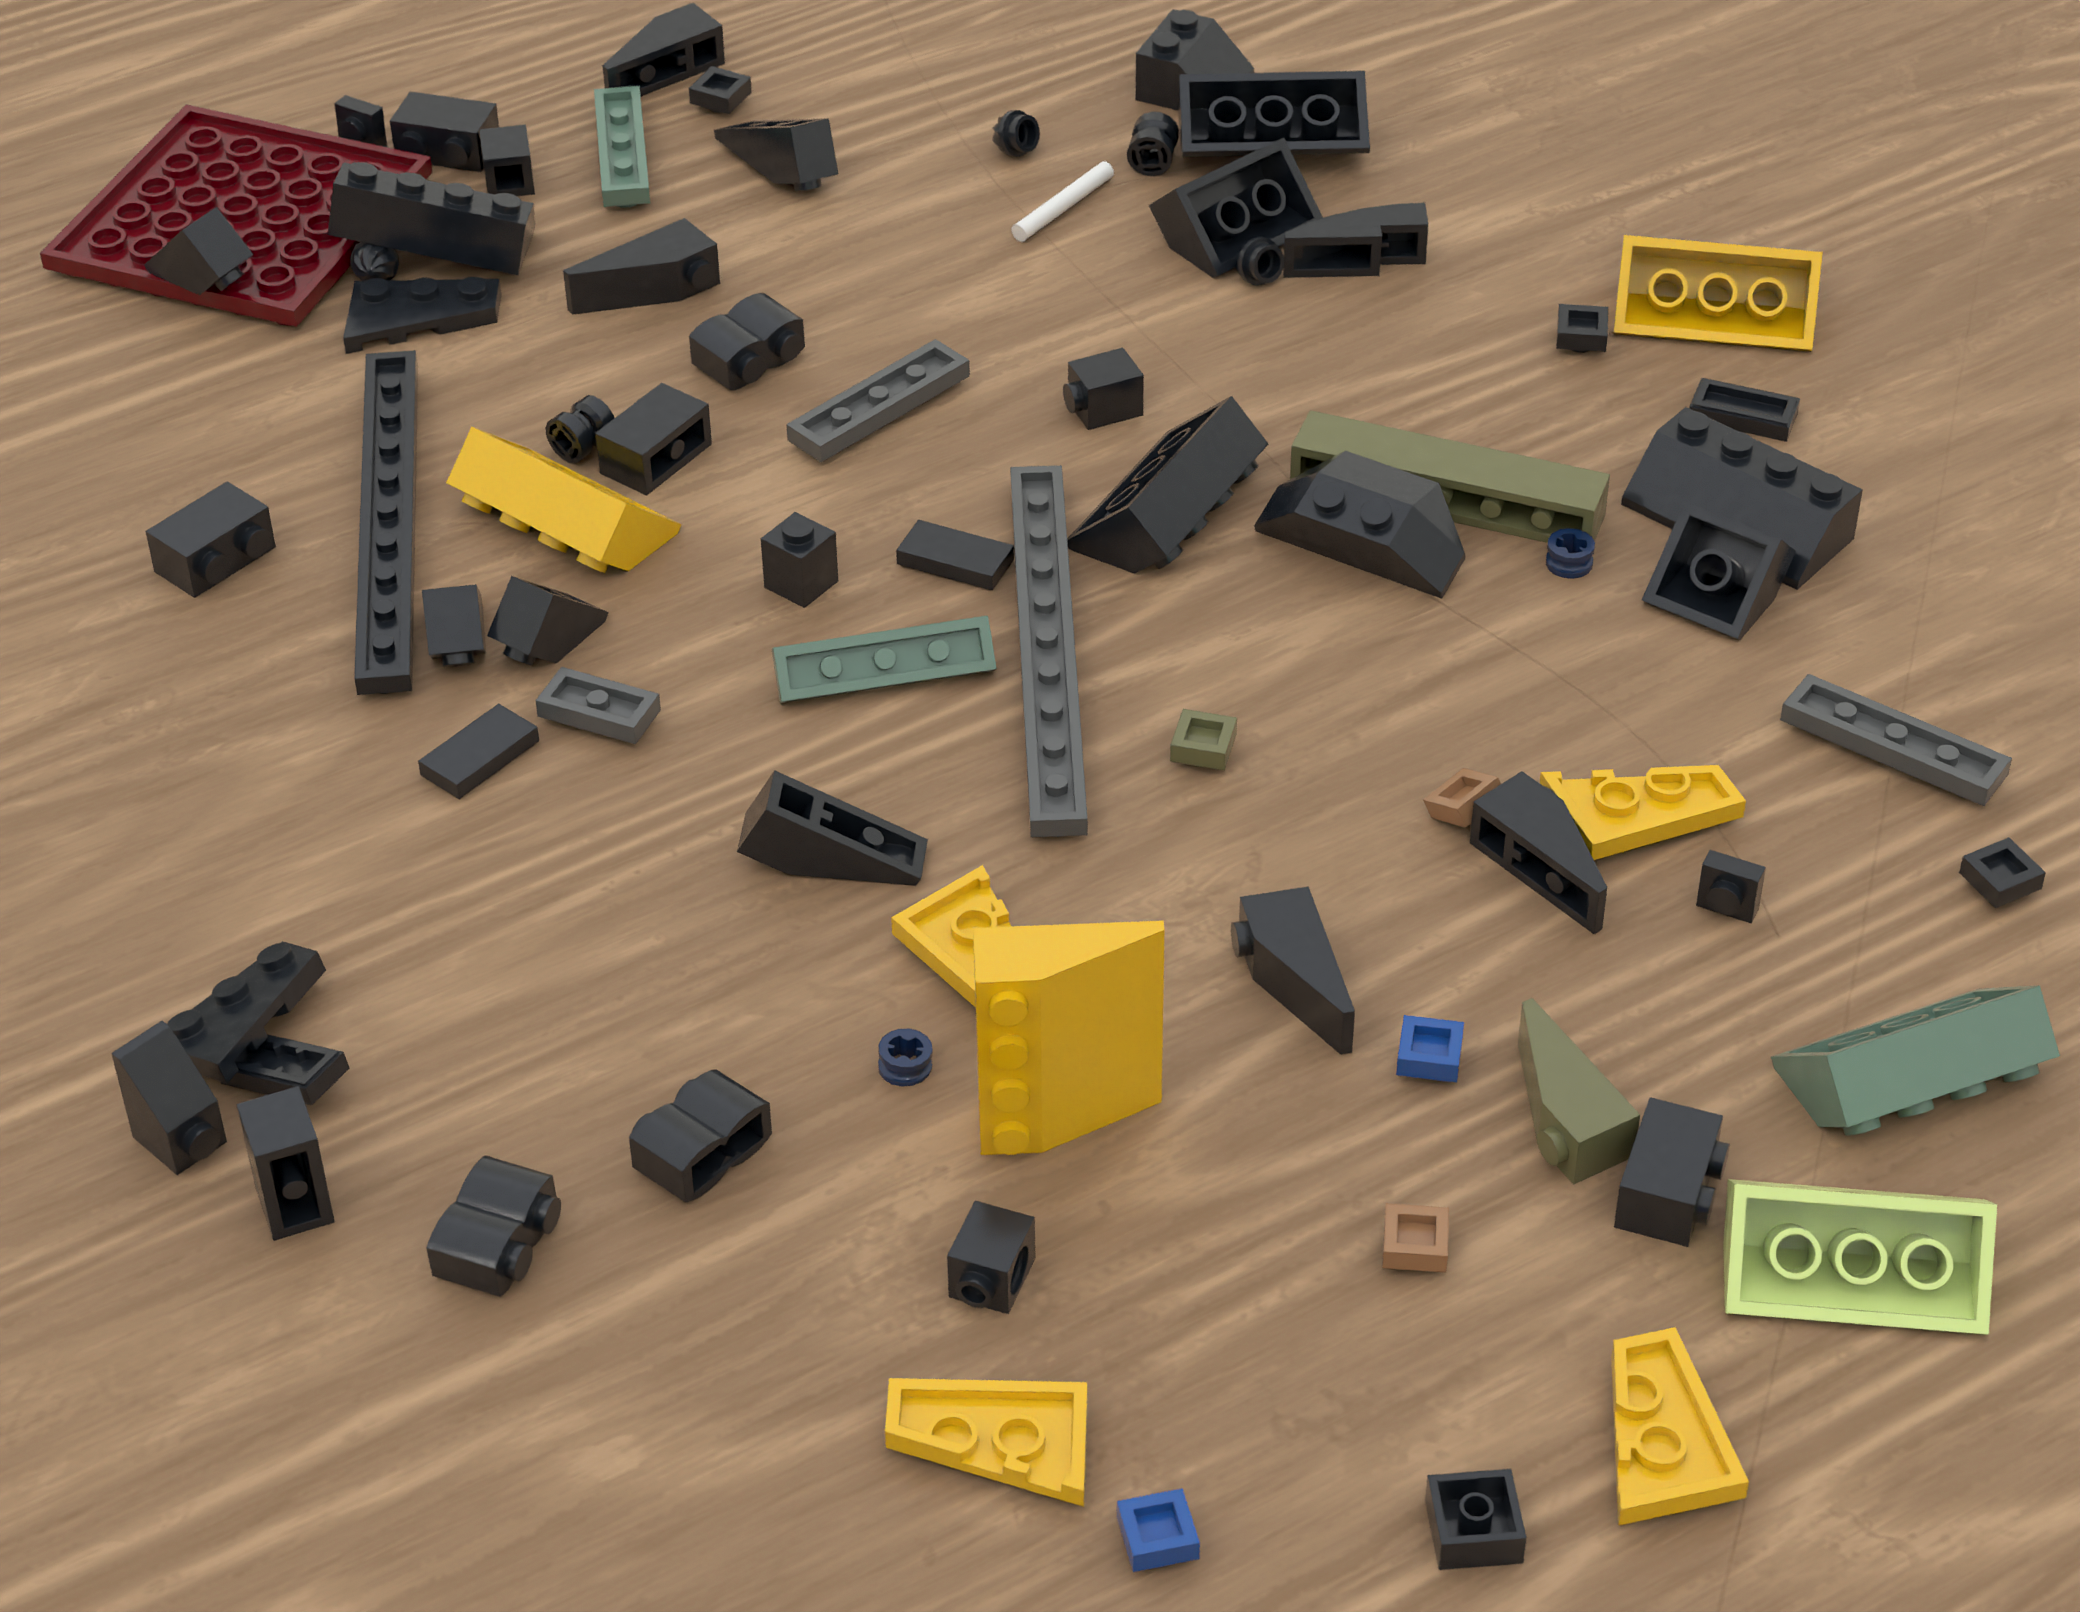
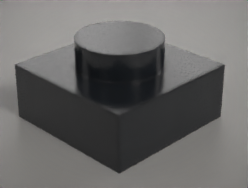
(720, 90)
(360, 121)
(1582, 328)
(2002, 872)
(1730, 886)

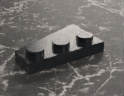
(405, 306)
(242, 1006)

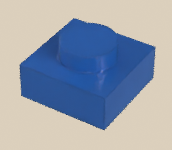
(1430, 1048)
(1158, 1530)

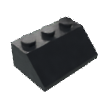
(1234, 204)

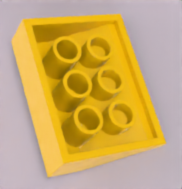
(1066, 1030)

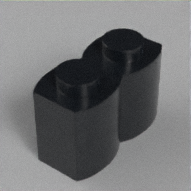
(747, 341)
(700, 1135)
(493, 1226)

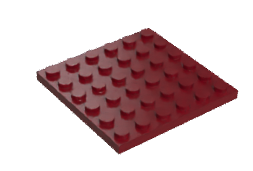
(265, 182)

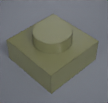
(1203, 739)

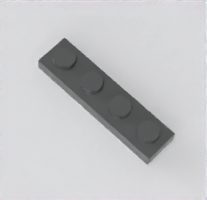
(877, 400)
(1896, 739)

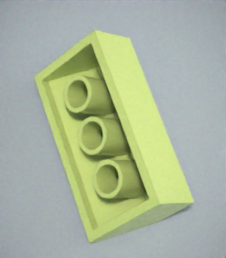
(1859, 1256)

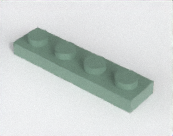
(621, 147)
(883, 659)

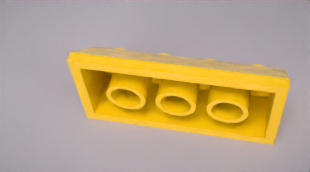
(1718, 293)
(558, 503)

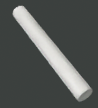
(1062, 201)

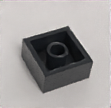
(1475, 1519)

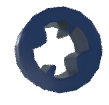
(1570, 553)
(902, 1070)

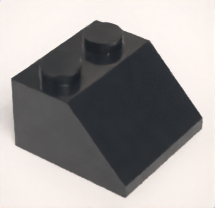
(1183, 46)
(1718, 572)

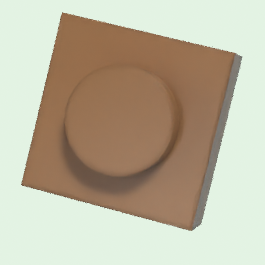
(1455, 797)
(1415, 1237)

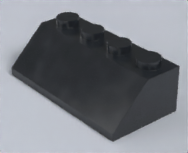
(1251, 110)
(431, 218)
(1748, 483)
(1172, 490)

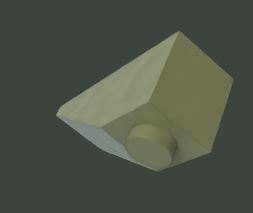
(1574, 1108)

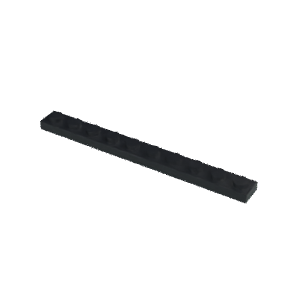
(387, 525)

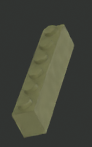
(1479, 483)

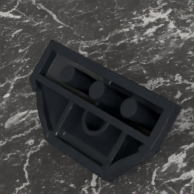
(1369, 520)

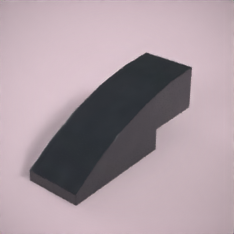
(1357, 242)

